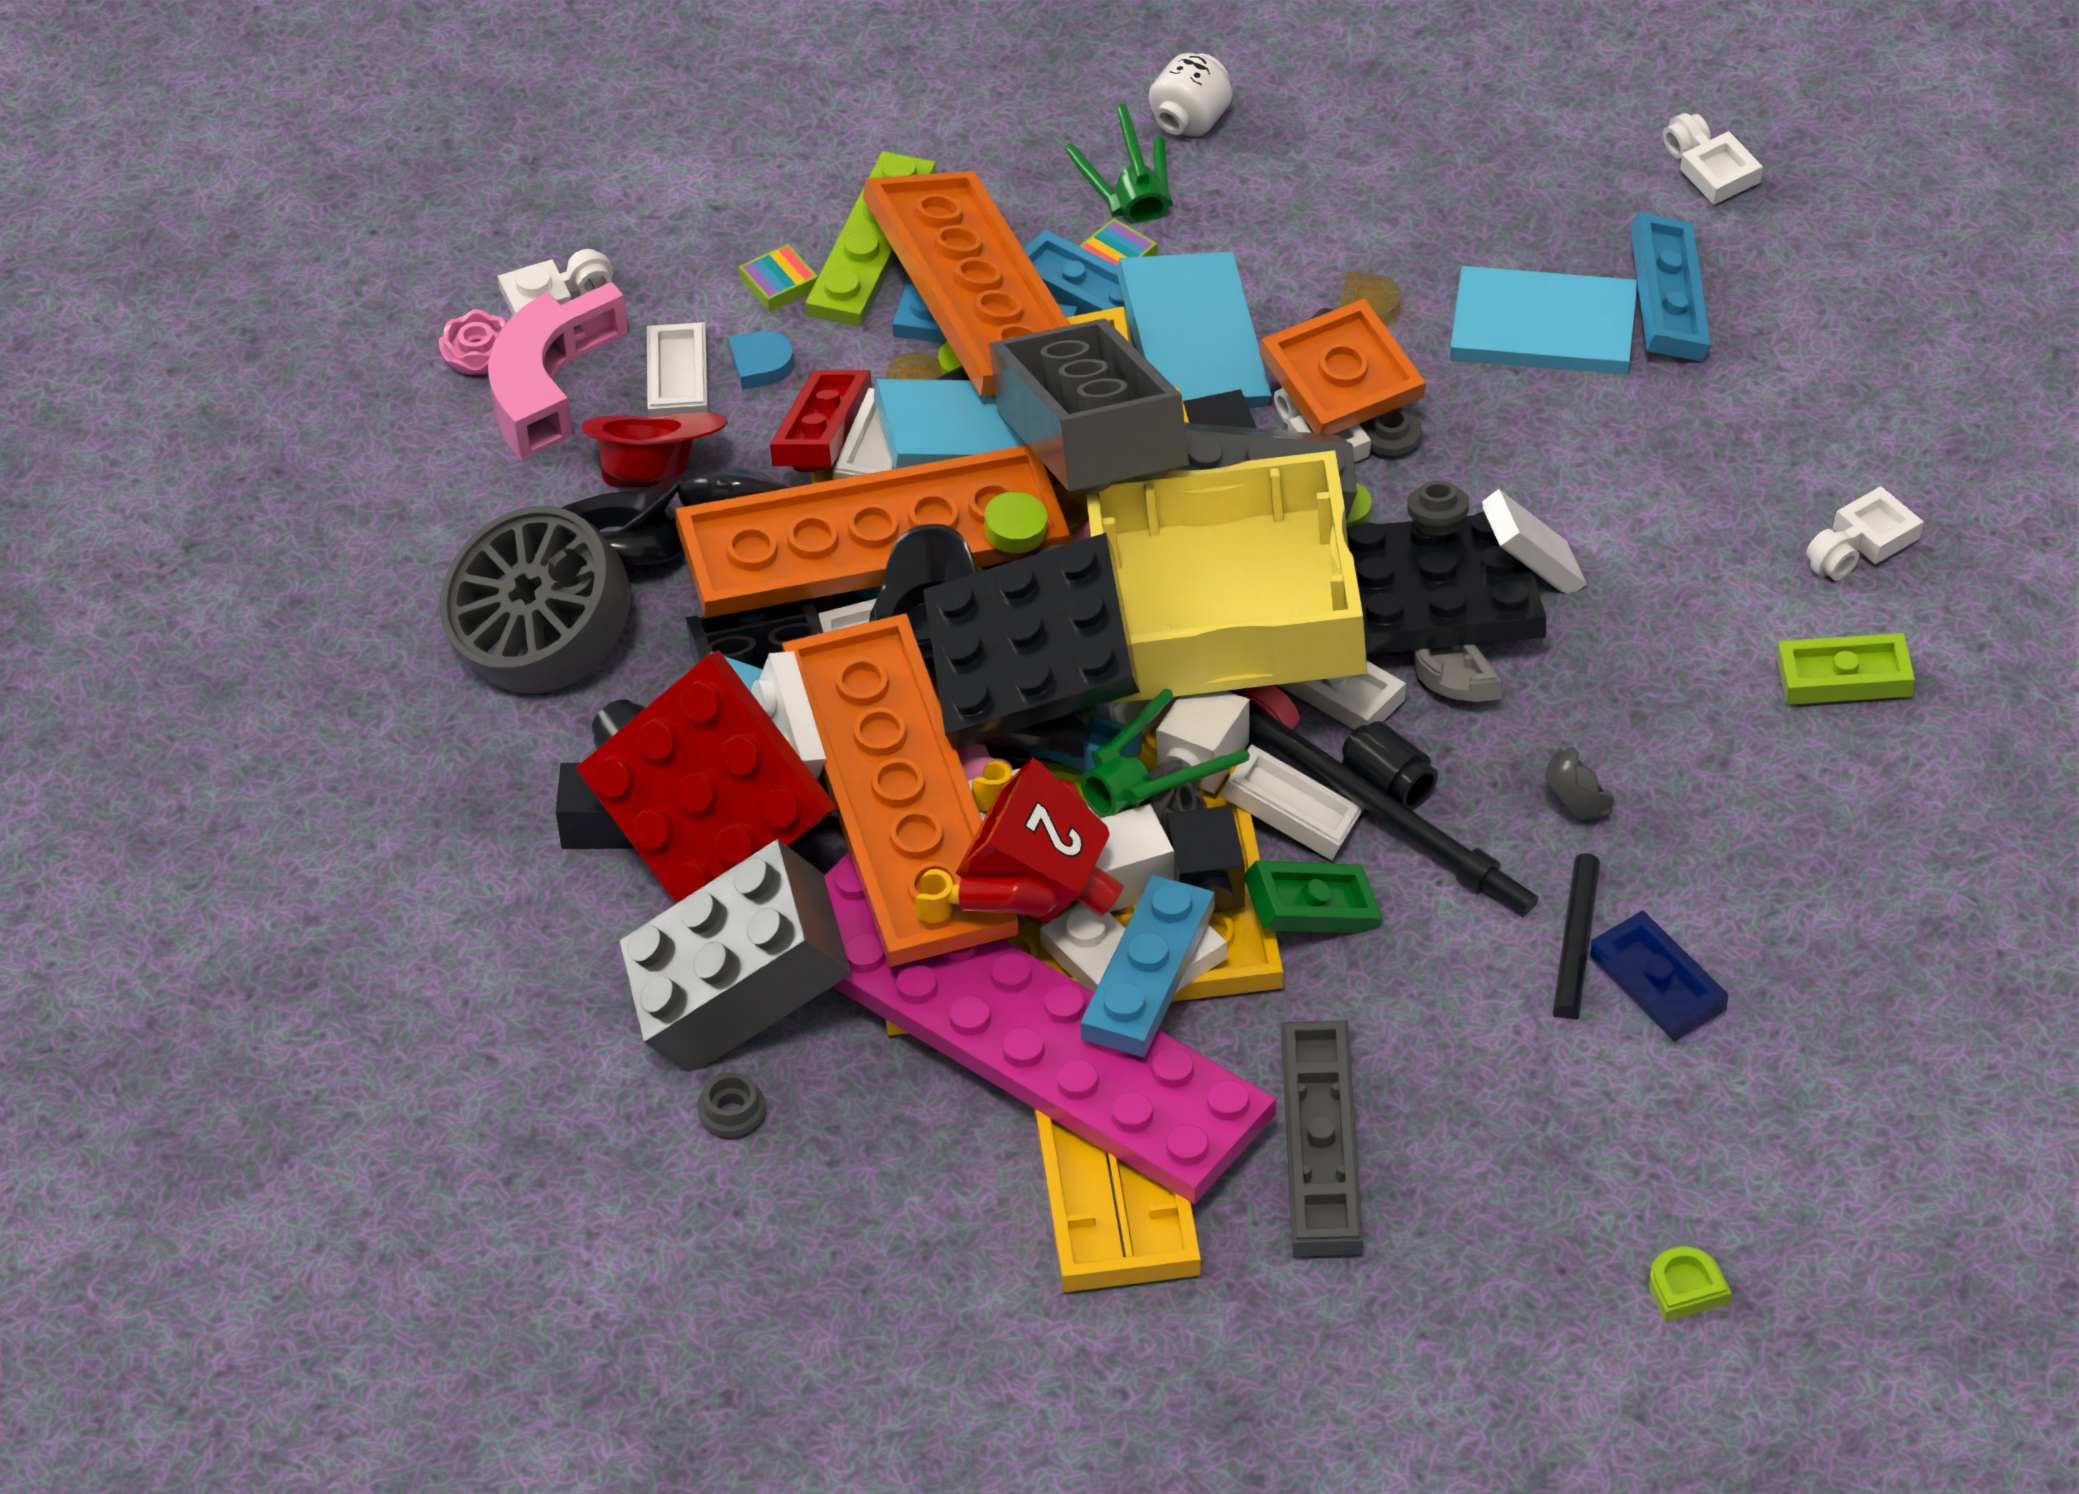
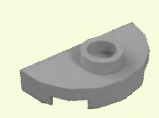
(1458, 673)

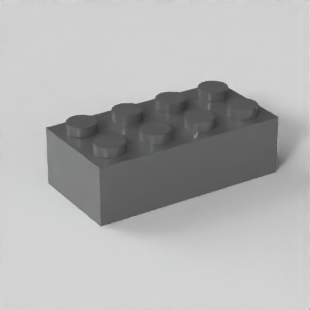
(1089, 405)

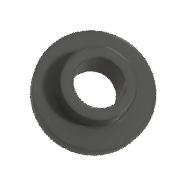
(1393, 433)
(1438, 508)
(729, 1089)

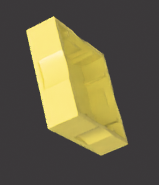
(1235, 575)

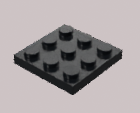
(1441, 588)
(1030, 641)

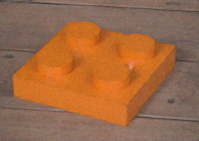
(1342, 368)

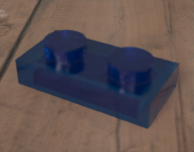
(1659, 975)

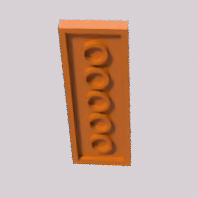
(963, 264)
(842, 530)
(894, 781)

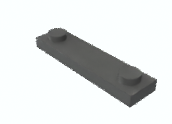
(1321, 1139)

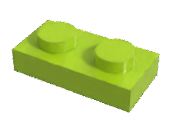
(1845, 668)

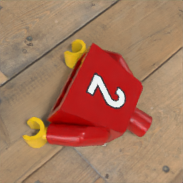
(1029, 852)

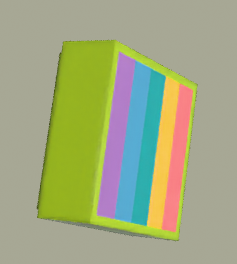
(1119, 241)
(778, 277)

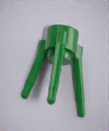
(1139, 191)
(1124, 781)

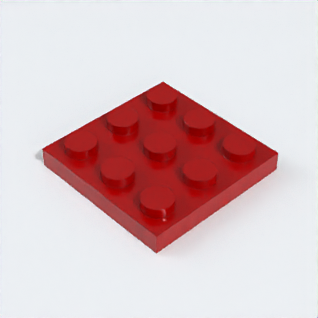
(704, 780)

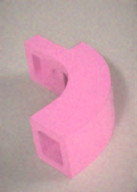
(530, 352)

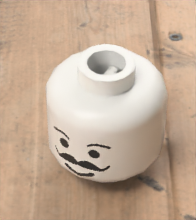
(1192, 93)

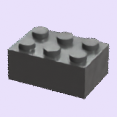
(734, 957)

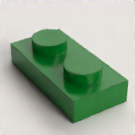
(1312, 897)

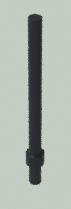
(1473, 868)

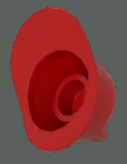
(648, 449)

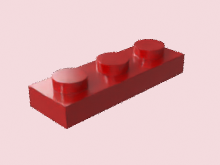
(820, 419)

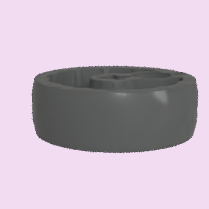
(535, 600)

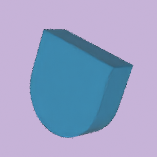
(761, 358)

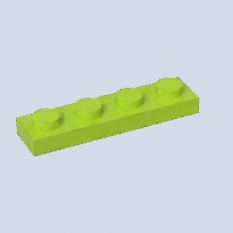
(860, 253)

